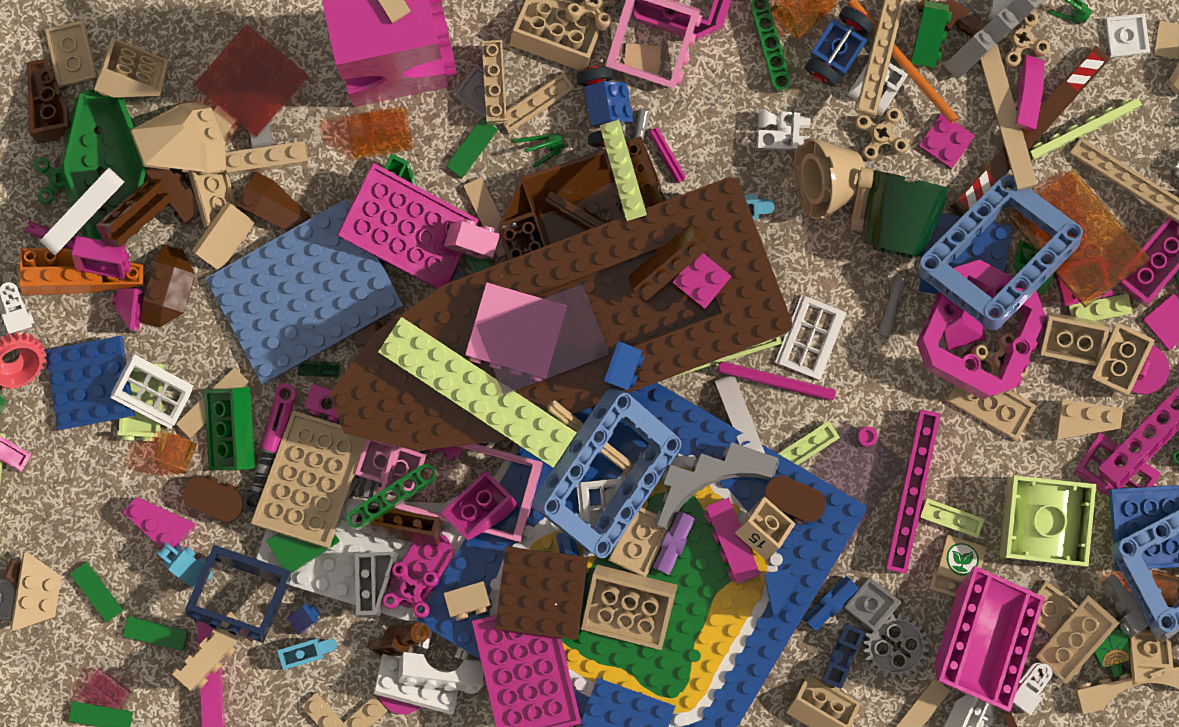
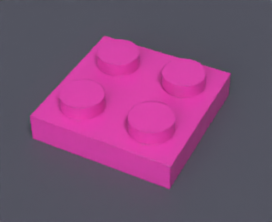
(946, 141)
(702, 280)

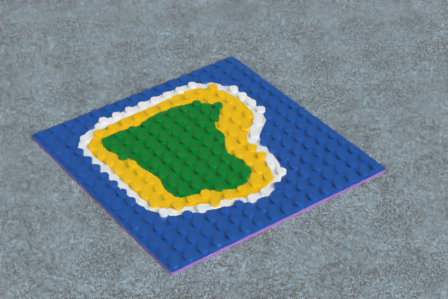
(718, 632)

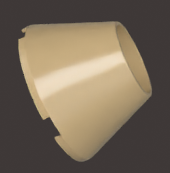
(825, 176)

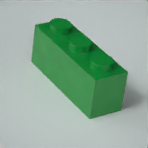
(930, 34)

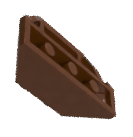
(167, 287)

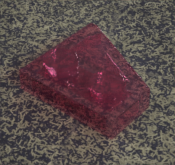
(104, 690)

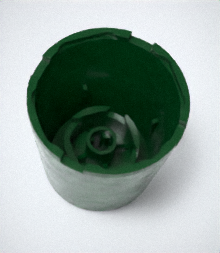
(902, 214)

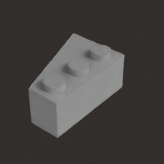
(372, 581)

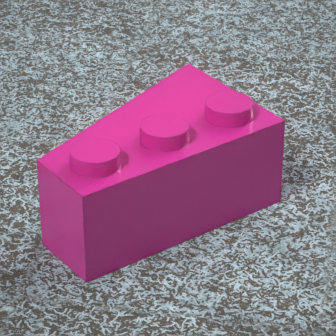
(159, 523)

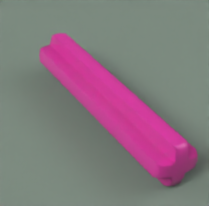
(667, 155)

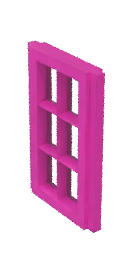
(1101, 485)

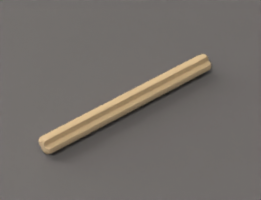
(575, 424)

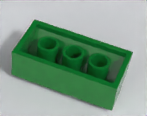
(229, 428)

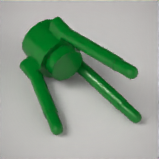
(1081, 12)
(553, 142)

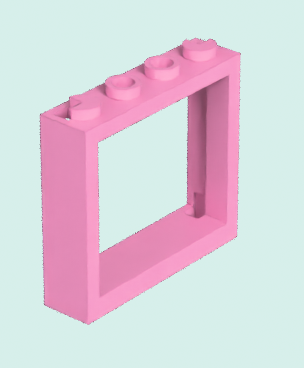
(683, 57)

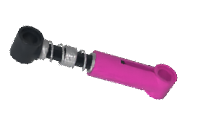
(270, 442)

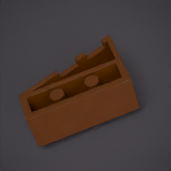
(182, 196)

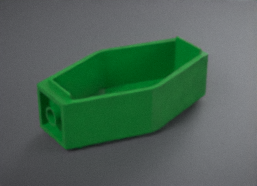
(110, 149)

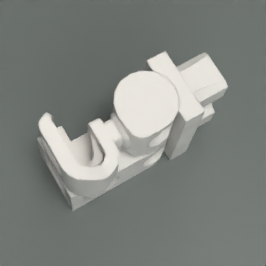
(787, 133)

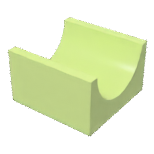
(1047, 521)

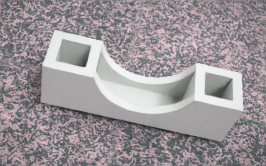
(416, 671)

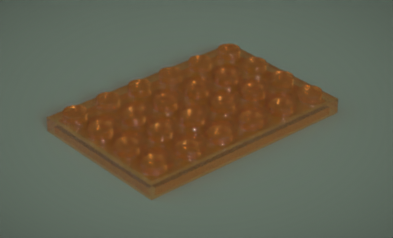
(1105, 250)

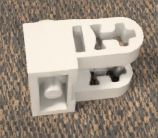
(894, 79)
(14, 316)
(1028, 691)

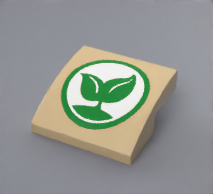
(959, 558)

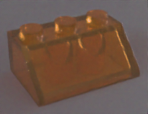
(801, 15)
(379, 133)

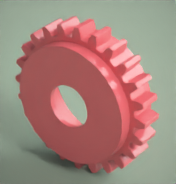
(27, 364)

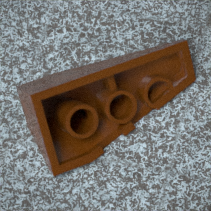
(45, 103)
(271, 203)

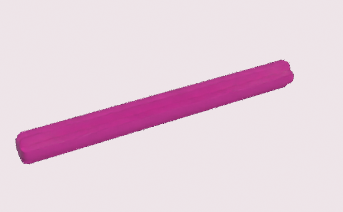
(776, 380)

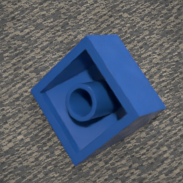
(623, 366)
(780, 589)

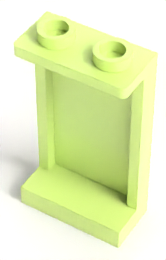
(140, 424)

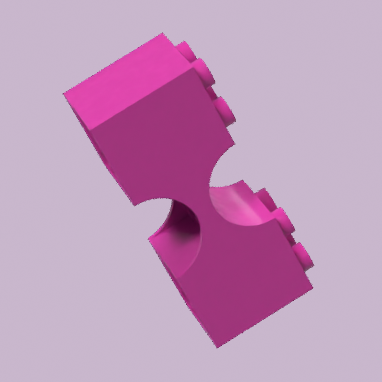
(387, 58)

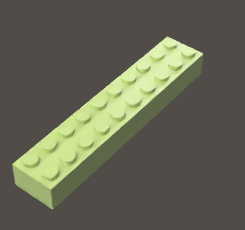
(477, 392)

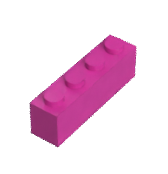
(734, 550)

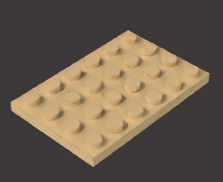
(309, 480)

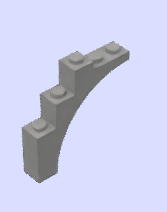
(990, 35)
(708, 470)
(1127, 605)

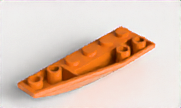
(56, 274)

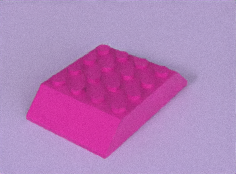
(988, 638)

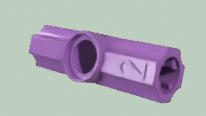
(674, 543)

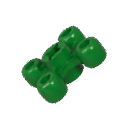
(52, 175)

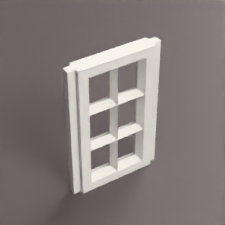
(827, 345)
(143, 408)
(584, 500)

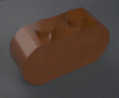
(213, 498)
(796, 500)

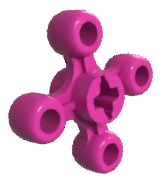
(401, 594)

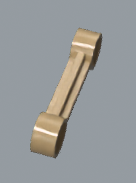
(863, 189)

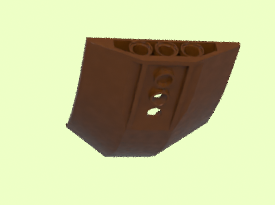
(584, 182)

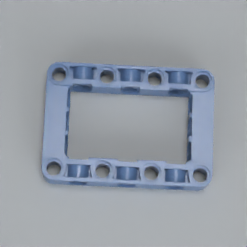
(1030, 277)
(633, 491)
(1139, 576)

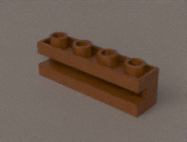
(133, 213)

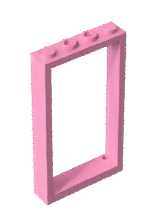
(393, 454)

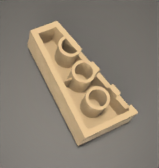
(208, 657)

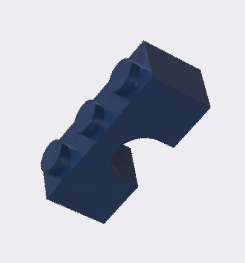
(842, 655)

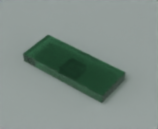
(319, 369)

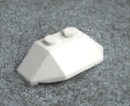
(970, 713)

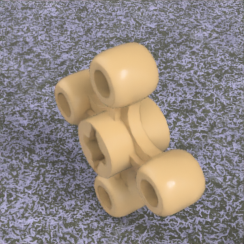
(592, 9)
(1029, 42)
(886, 126)
(992, 358)

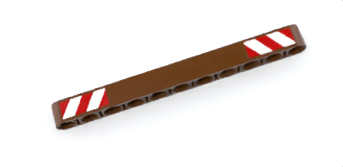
(1049, 112)

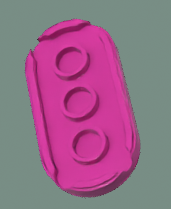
(422, 559)

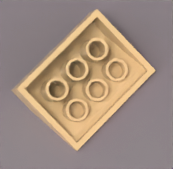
(549, 34)
(130, 71)
(629, 607)

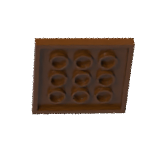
(541, 593)

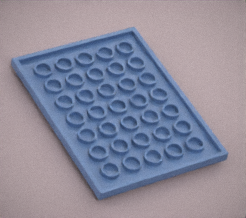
(302, 294)

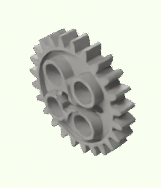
(885, 661)

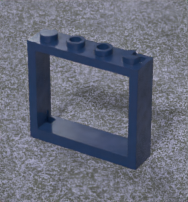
(250, 566)

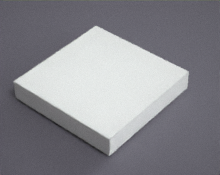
(1127, 35)

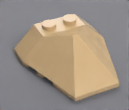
(182, 139)

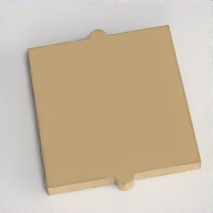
(1167, 40)
(643, 58)

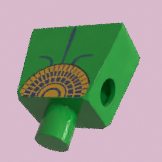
(1113, 652)

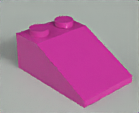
(479, 506)

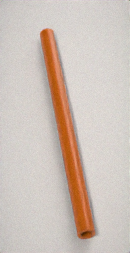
(914, 74)

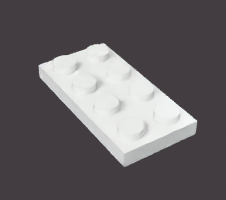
(388, 686)

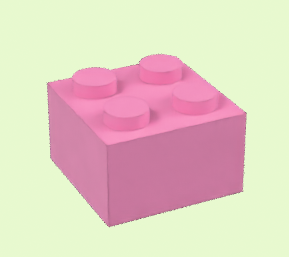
(471, 239)

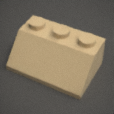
(1122, 359)
(822, 705)

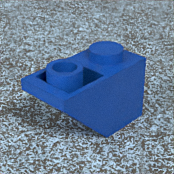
(304, 617)

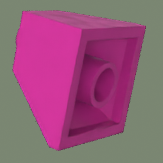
(129, 304)
(962, 331)

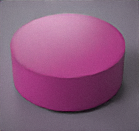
(867, 436)

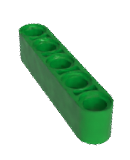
(770, 53)
(384, 505)

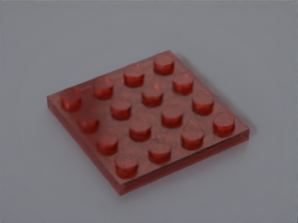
(251, 80)

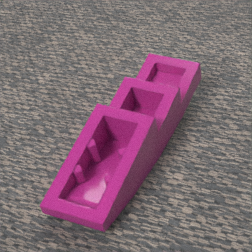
(1030, 93)

